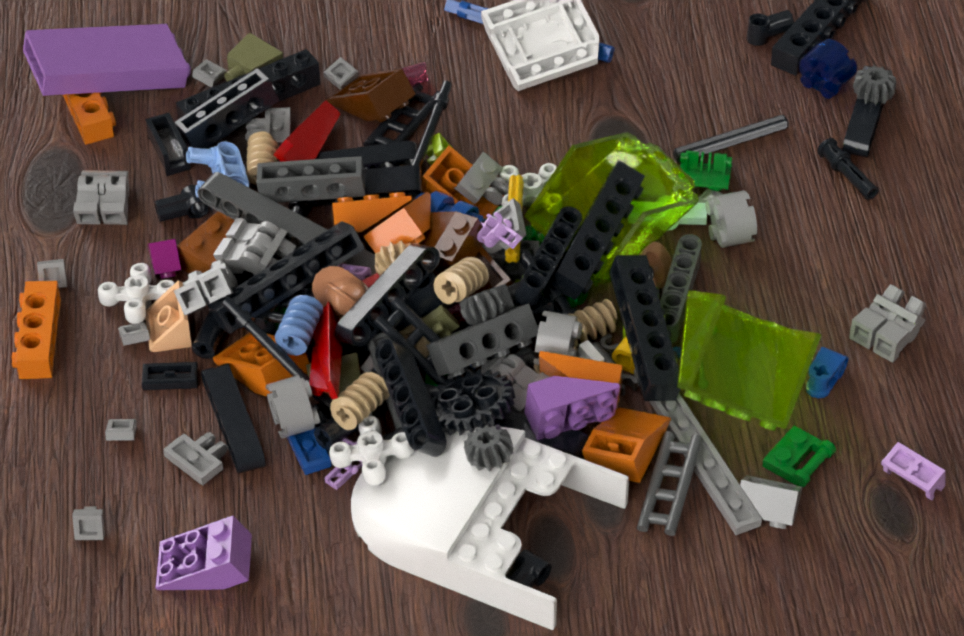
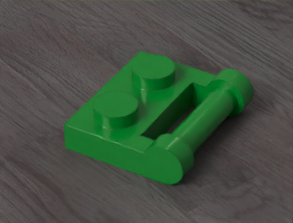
(792, 451)

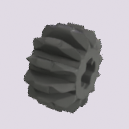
(874, 84)
(488, 447)

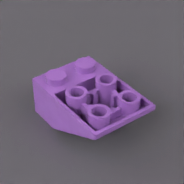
(568, 404)
(205, 557)

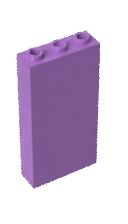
(105, 59)

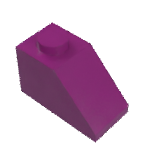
(164, 258)

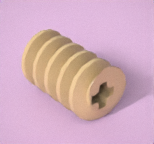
(259, 150)
(461, 280)
(596, 319)
(359, 400)

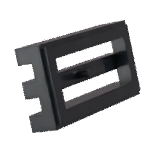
(173, 377)

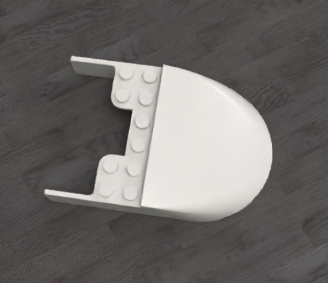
(448, 517)

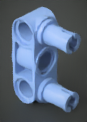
(221, 158)

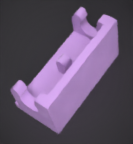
(914, 469)

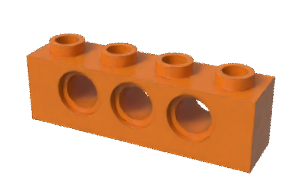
(91, 116)
(37, 330)

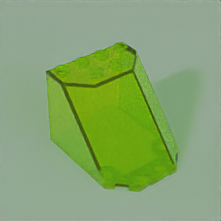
(581, 174)
(740, 363)

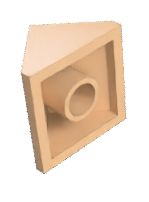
(167, 323)

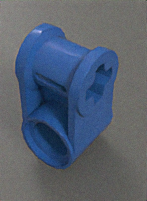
(825, 372)

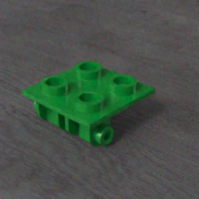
(712, 176)

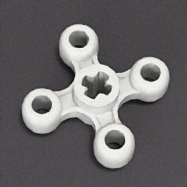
(532, 182)
(136, 292)
(370, 450)

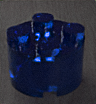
(827, 68)

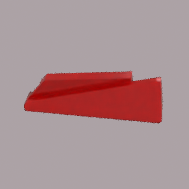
(310, 136)
(326, 356)

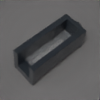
(168, 143)

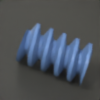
(298, 324)

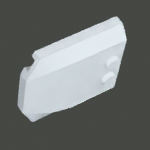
(541, 39)

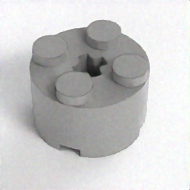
(731, 219)
(558, 334)
(291, 406)

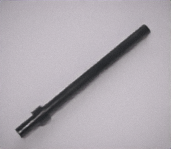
(439, 104)
(246, 321)

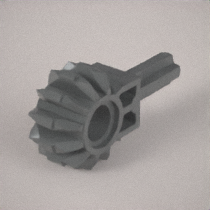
(488, 303)

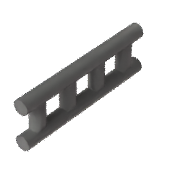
(677, 496)

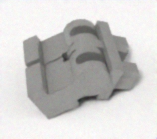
(102, 195)
(252, 246)
(206, 287)
(888, 324)
(518, 374)

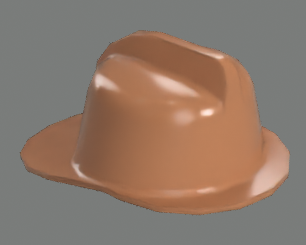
(660, 261)
(339, 288)

